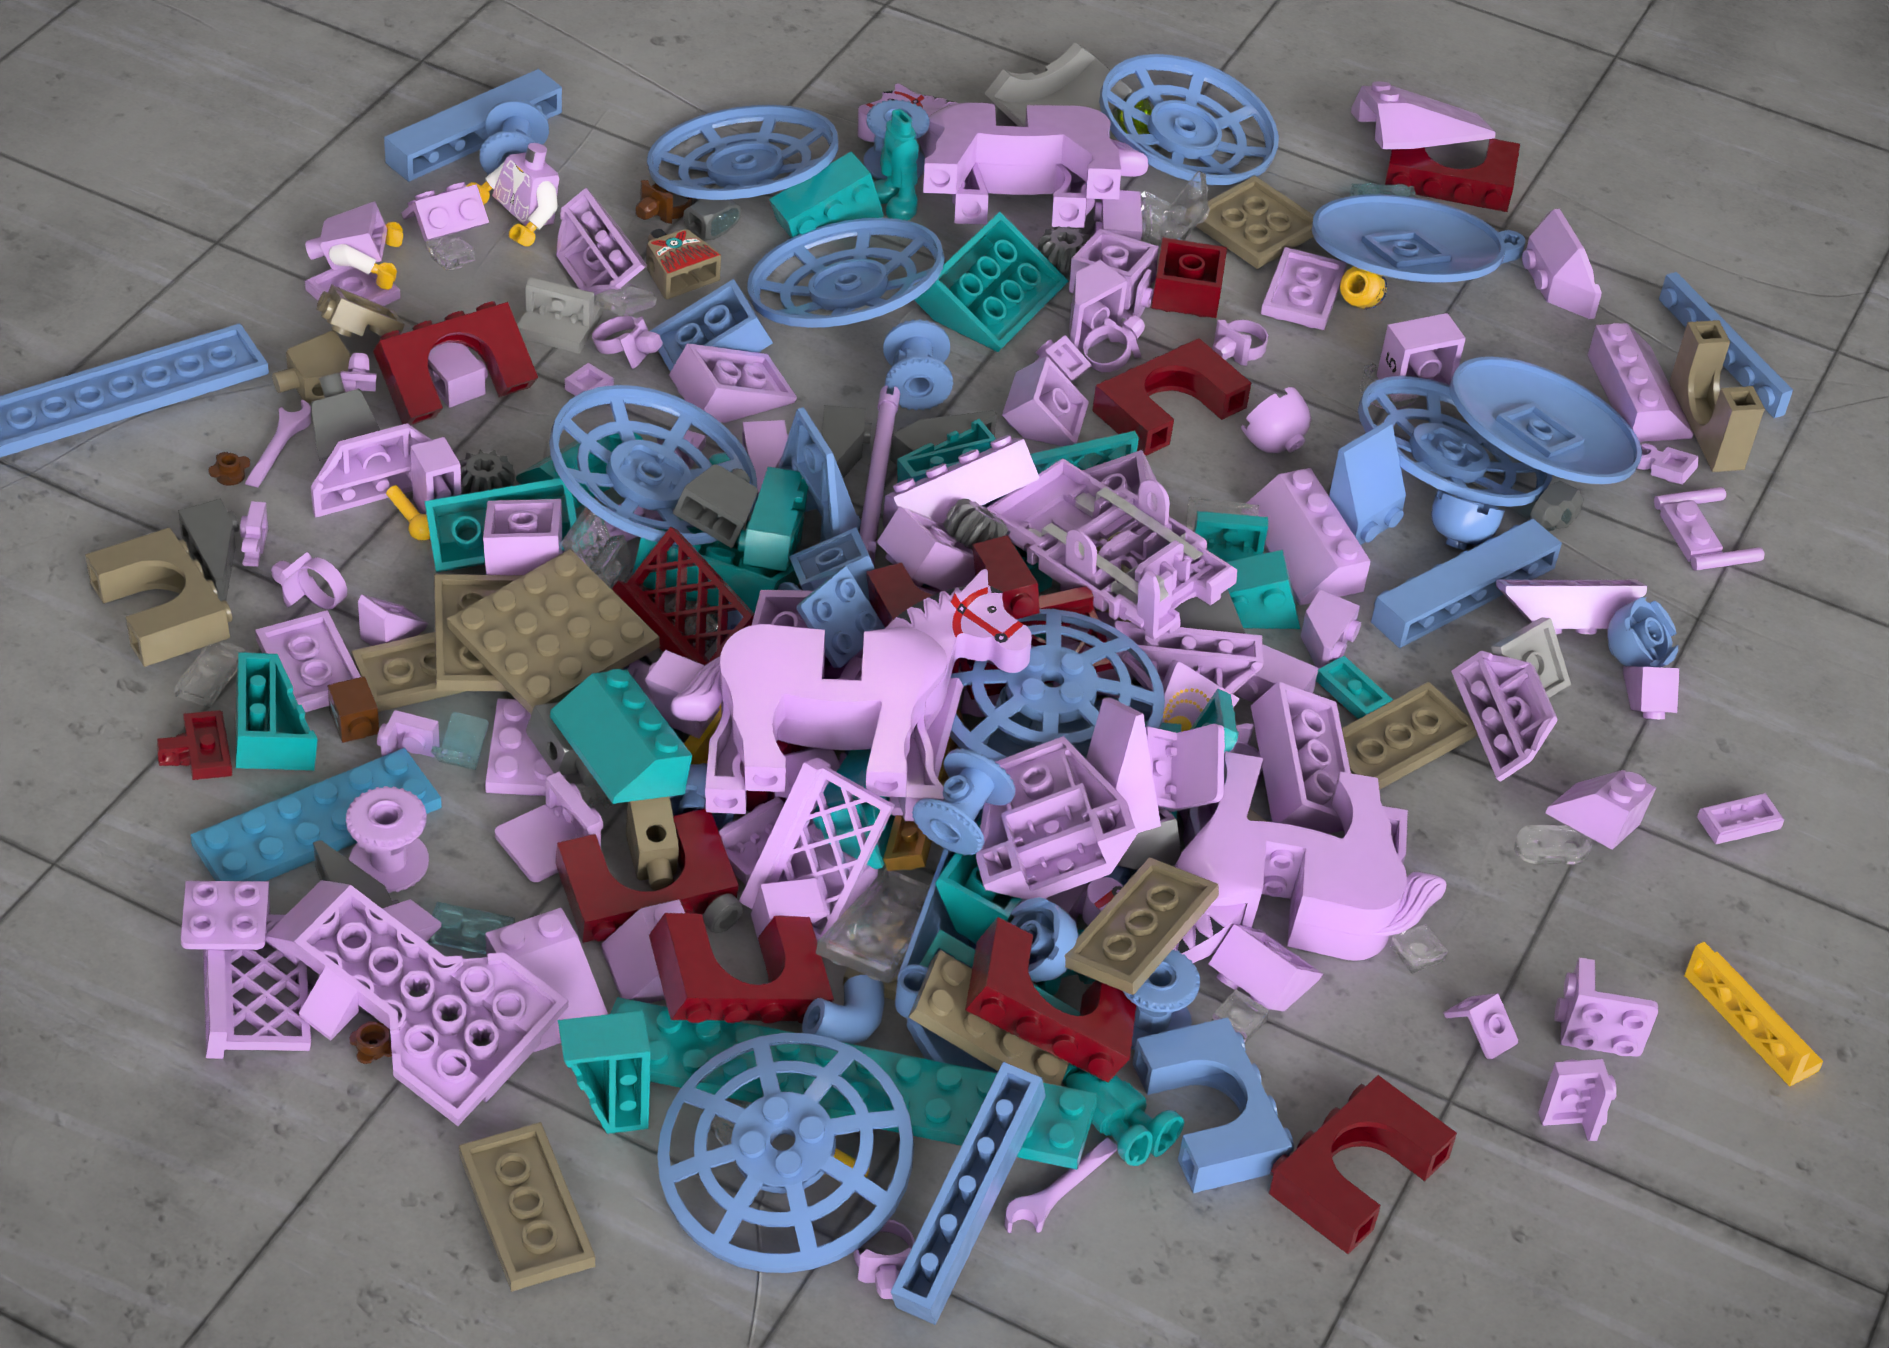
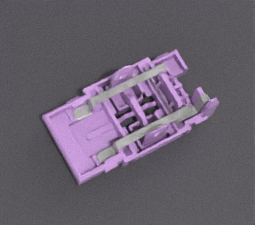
(1070, 511)

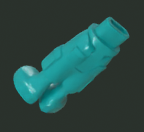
(900, 166)
(1122, 1107)

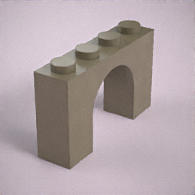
(1720, 419)
(161, 562)

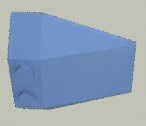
(812, 457)

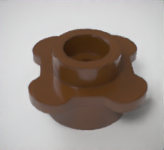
(229, 468)
(364, 1038)

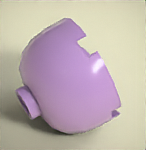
(1279, 423)

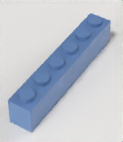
(462, 127)
(1464, 582)
(968, 1193)

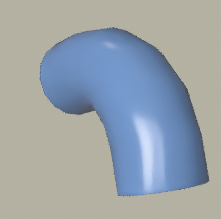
(852, 1021)

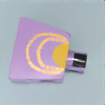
(1186, 695)

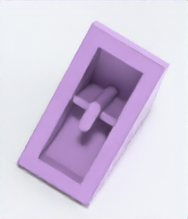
(386, 621)
(788, 899)

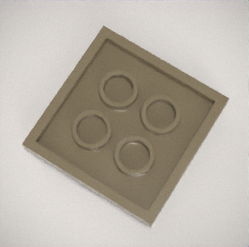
(1256, 222)

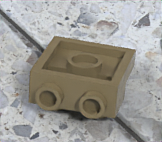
(353, 313)

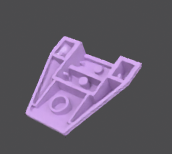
(1414, 120)
(1058, 827)

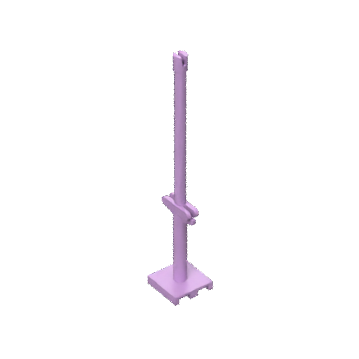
(887, 408)

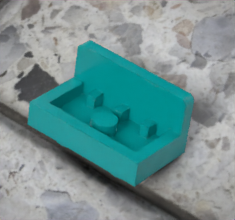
(1232, 534)

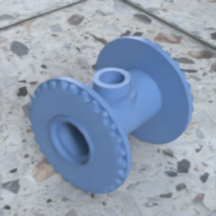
(876, 122)
(510, 131)
(917, 362)
(971, 784)
(1164, 997)

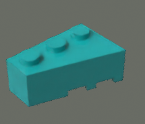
(832, 196)
(926, 457)
(776, 520)
(1264, 592)
(268, 718)
(611, 1066)

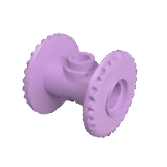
(387, 834)

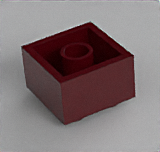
(1189, 278)

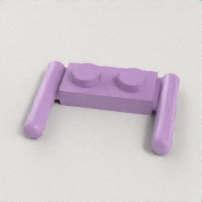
(1694, 533)

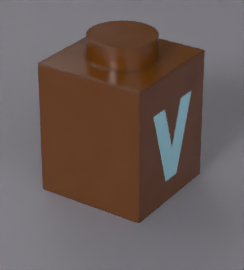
(353, 709)

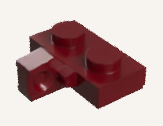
(201, 746)

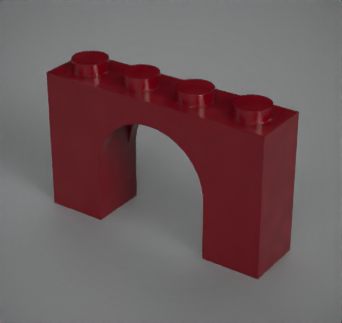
(1483, 186)
(487, 331)
(1189, 369)
(894, 591)
(604, 904)
(702, 990)
(1006, 997)
(1373, 1118)

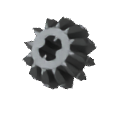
(1061, 245)
(485, 472)
(973, 523)

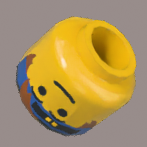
(1363, 288)

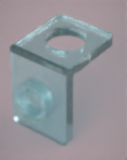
(462, 741)

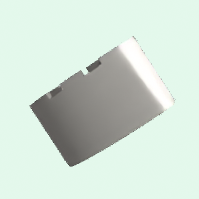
(1068, 81)

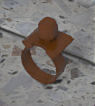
(656, 201)

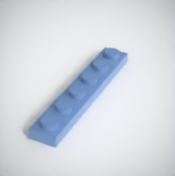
(1740, 359)

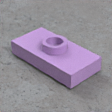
(1740, 818)

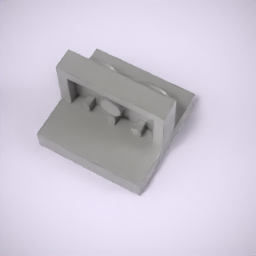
(558, 315)
(1540, 647)

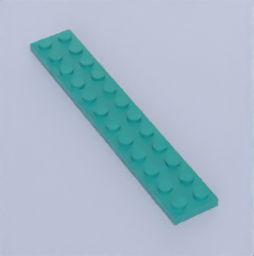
(937, 1094)

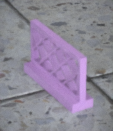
(792, 827)
(221, 1003)

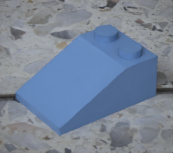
(716, 320)
(1369, 483)

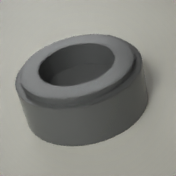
(723, 913)

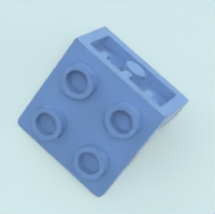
(841, 611)

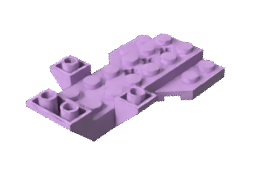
(381, 955)

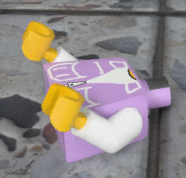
(526, 190)
(358, 241)

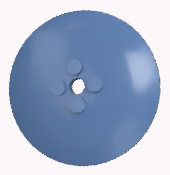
(1408, 238)
(1545, 420)

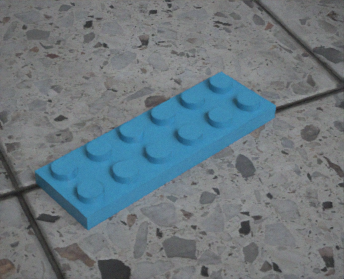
(283, 831)

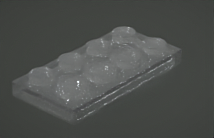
(876, 927)

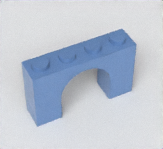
(1216, 1058)

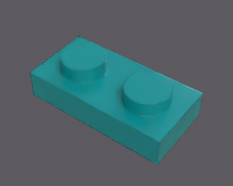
(1352, 687)

